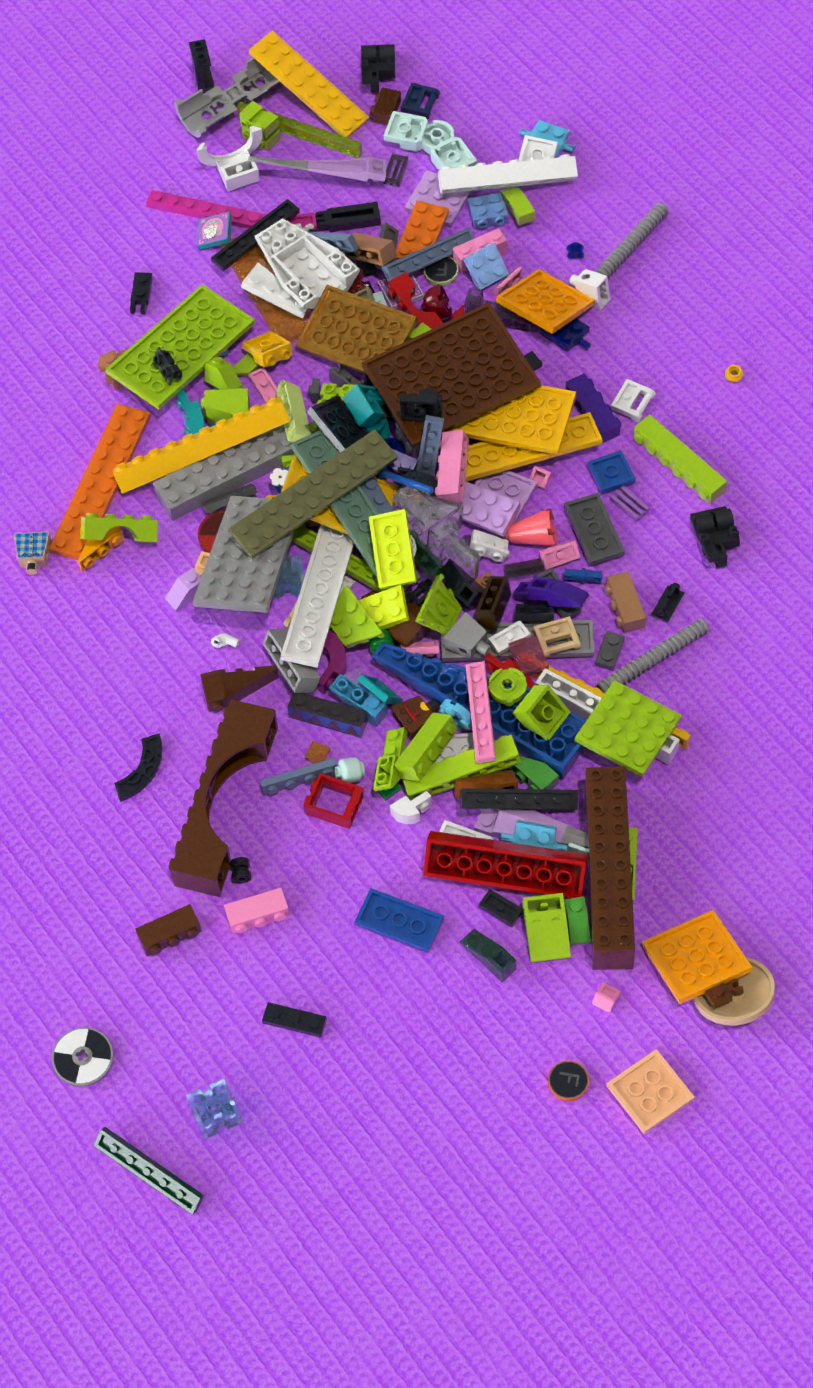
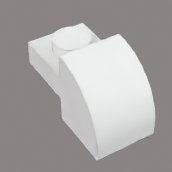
(409, 811)

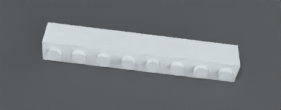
(507, 174)
(584, 702)

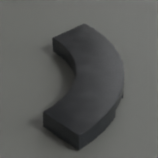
(146, 770)

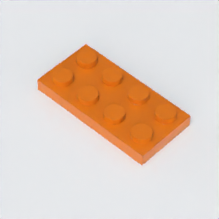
(422, 228)

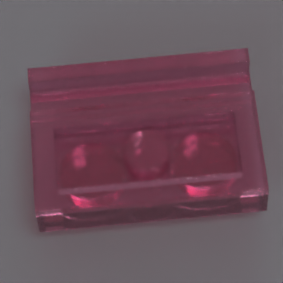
(528, 655)

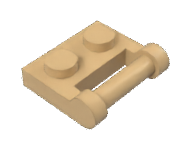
(556, 631)

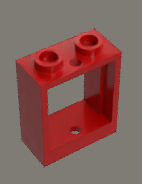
(325, 781)

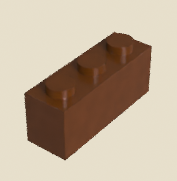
(168, 930)

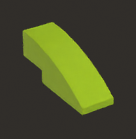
(518, 205)

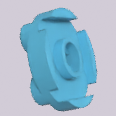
(460, 715)

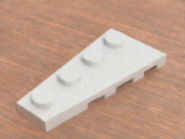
(267, 286)

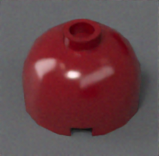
(436, 300)

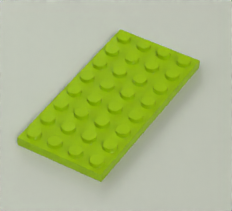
(192, 334)

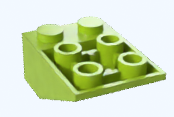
(546, 927)

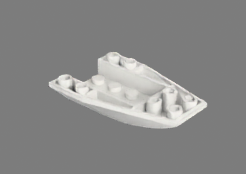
(305, 262)

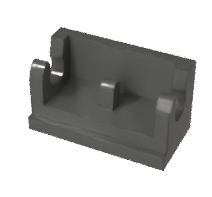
(342, 377)

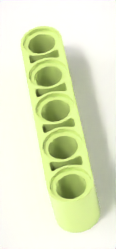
(294, 405)

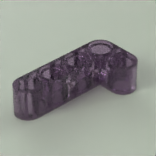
(510, 319)

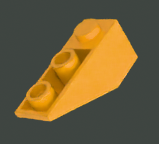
(96, 549)

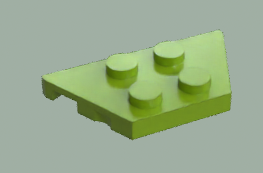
(439, 608)
(352, 621)

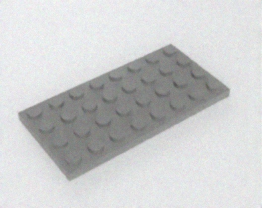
(230, 575)

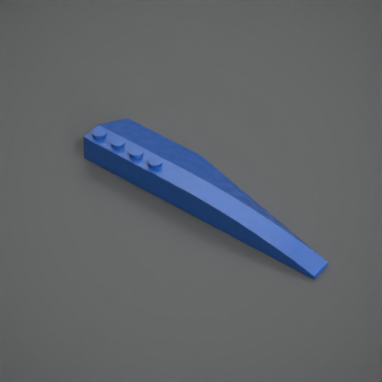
(449, 681)

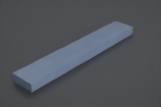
(427, 255)

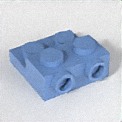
(488, 210)

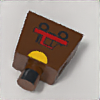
(413, 714)

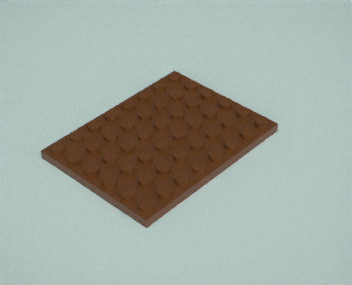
(464, 359)

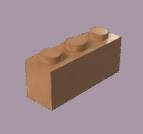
(372, 249)
(625, 602)

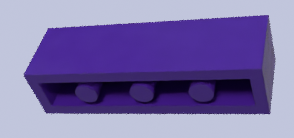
(591, 401)

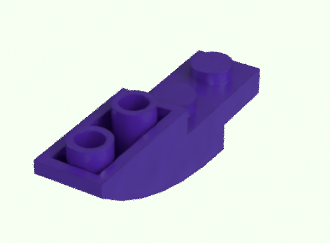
(553, 591)

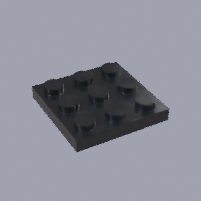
(337, 423)

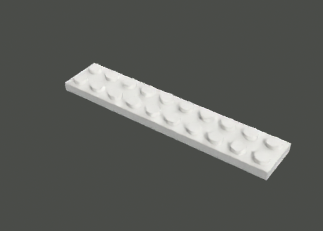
(318, 597)

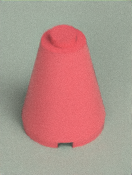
(534, 530)

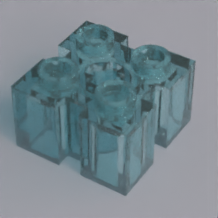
(291, 577)
(220, 1098)

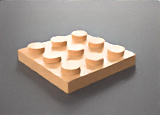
(650, 1091)

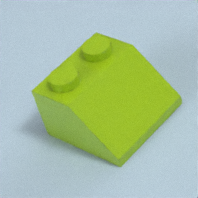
(542, 711)

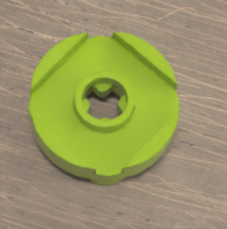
(510, 695)

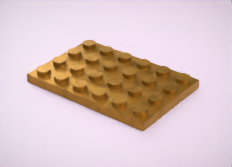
(353, 328)

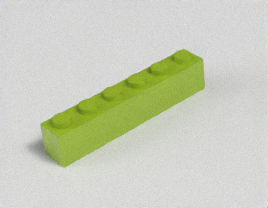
(679, 459)
(442, 775)

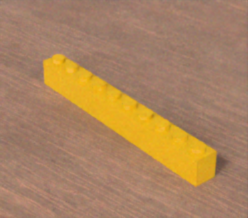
(201, 444)

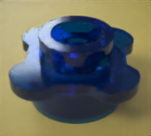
(575, 250)

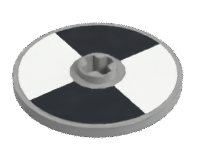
(73, 1044)

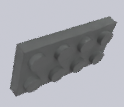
(594, 529)

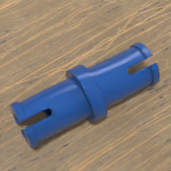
(583, 575)

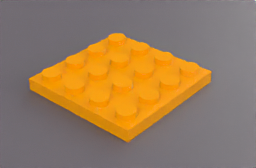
(545, 301)
(696, 956)

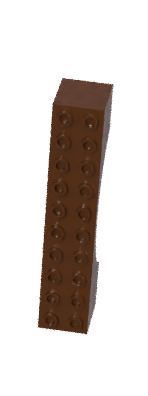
(242, 740)
(609, 868)

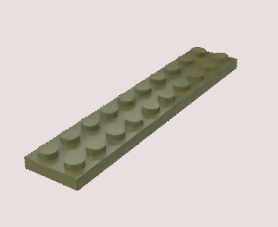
(312, 494)

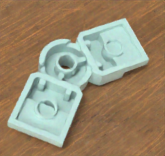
(435, 138)

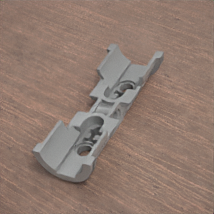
(193, 107)

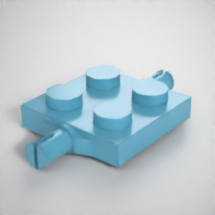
(550, 132)
(534, 835)

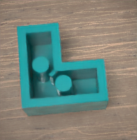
(364, 405)

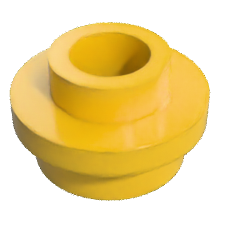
(734, 369)

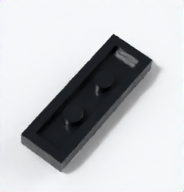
(294, 1019)

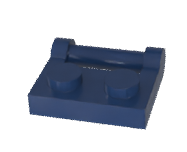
(415, 97)

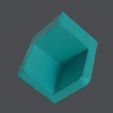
(381, 427)

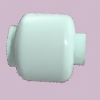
(349, 770)

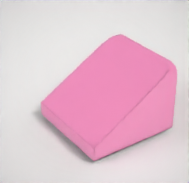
(541, 476)
(606, 997)

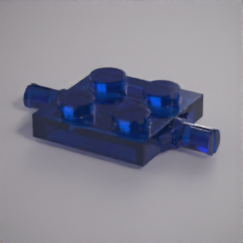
(569, 335)

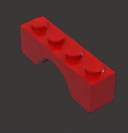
(402, 290)

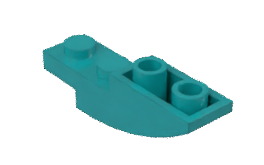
(192, 413)

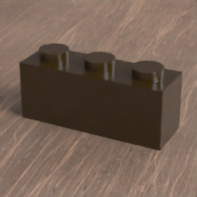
(493, 602)

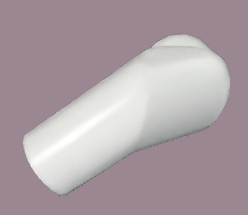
(225, 639)

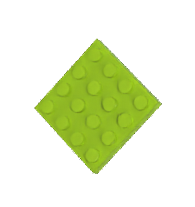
(628, 728)

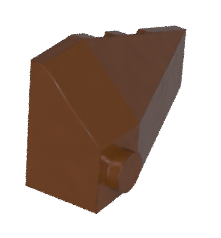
(408, 631)
(223, 686)

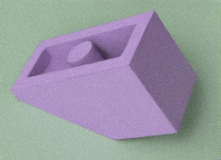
(183, 590)

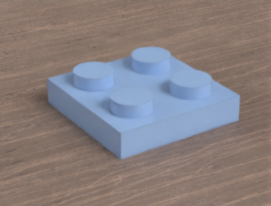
(486, 266)

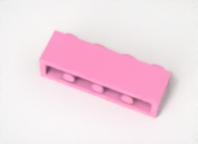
(452, 466)

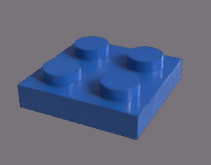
(611, 472)

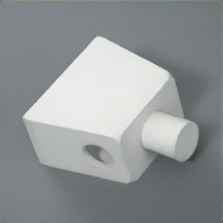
(593, 285)

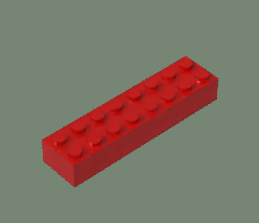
(505, 864)

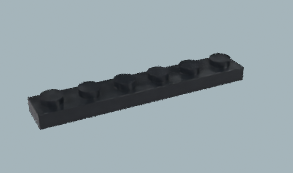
(247, 241)
(518, 799)

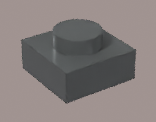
(314, 390)

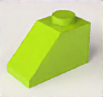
(221, 374)

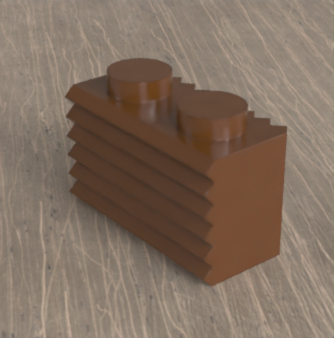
(385, 104)

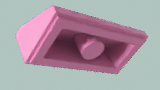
(510, 280)

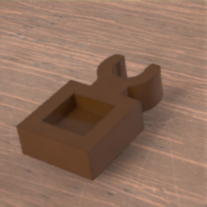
(722, 994)

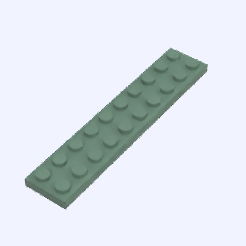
(353, 508)

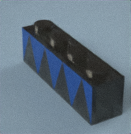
(327, 714)

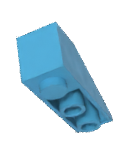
(360, 698)

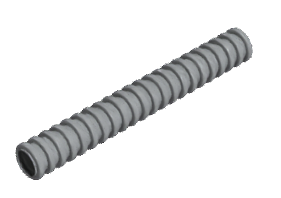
(633, 240)
(655, 654)

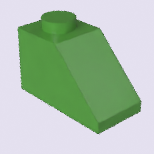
(577, 921)

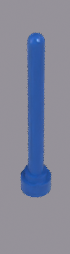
(385, 473)

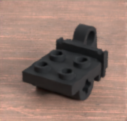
(377, 64)
(716, 533)

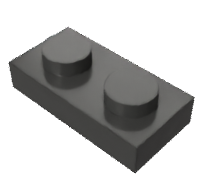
(610, 650)

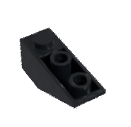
(463, 585)

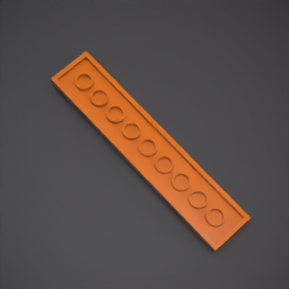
(98, 482)

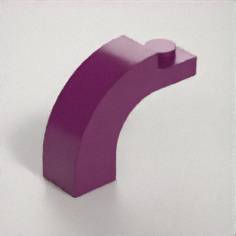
(336, 654)

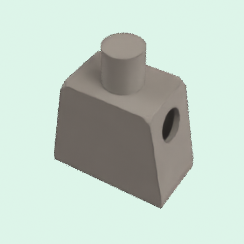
(467, 638)

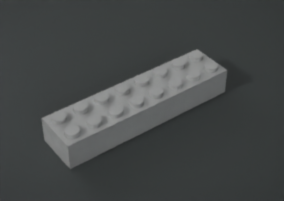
(222, 472)

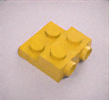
(268, 349)

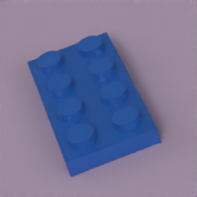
(399, 920)

